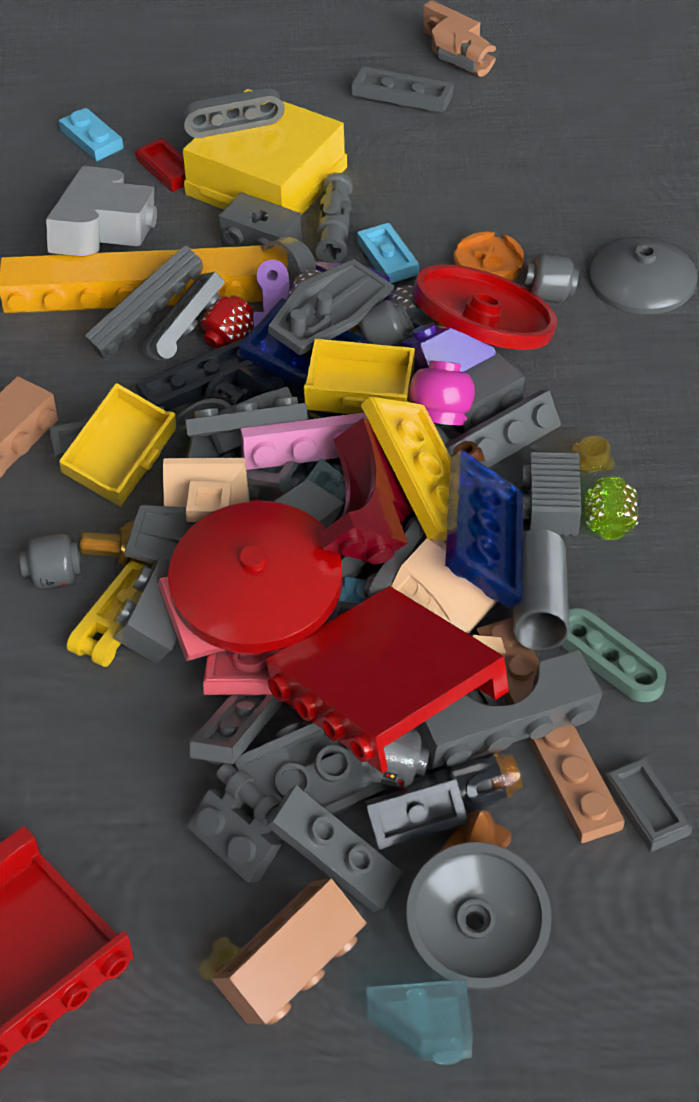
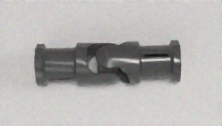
(334, 218)

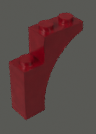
(373, 502)

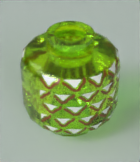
(611, 507)

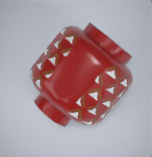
(227, 321)

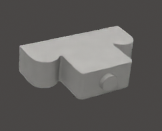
(99, 211)

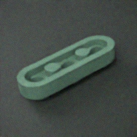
(630, 664)

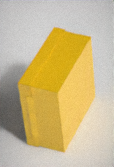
(270, 162)

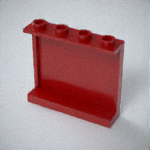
(382, 672)
(49, 945)

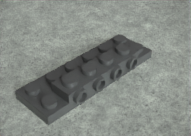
(317, 766)

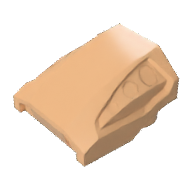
(435, 587)

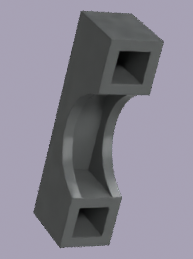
(561, 696)

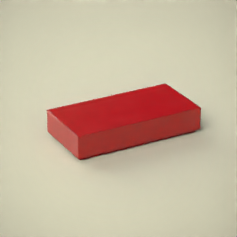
(163, 162)

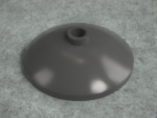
(643, 275)
(498, 890)

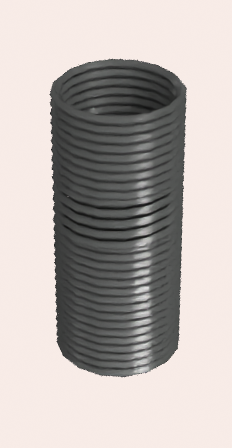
(543, 592)

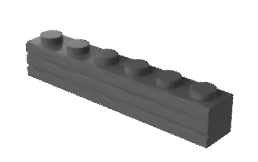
(144, 301)

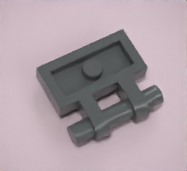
(230, 831)

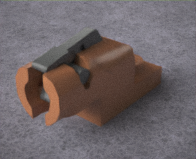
(457, 39)

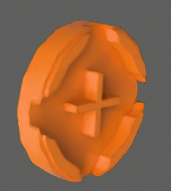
(490, 254)

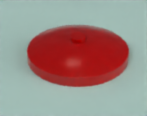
(485, 306)
(254, 577)

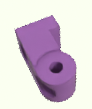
(274, 284)

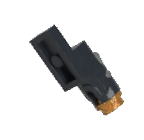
(443, 798)

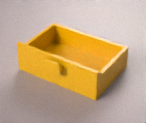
(350, 372)
(118, 444)

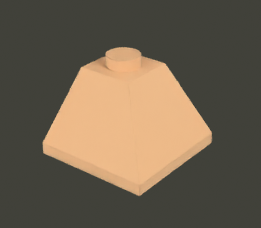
(179, 472)

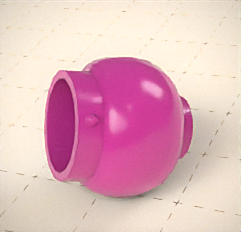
(443, 392)

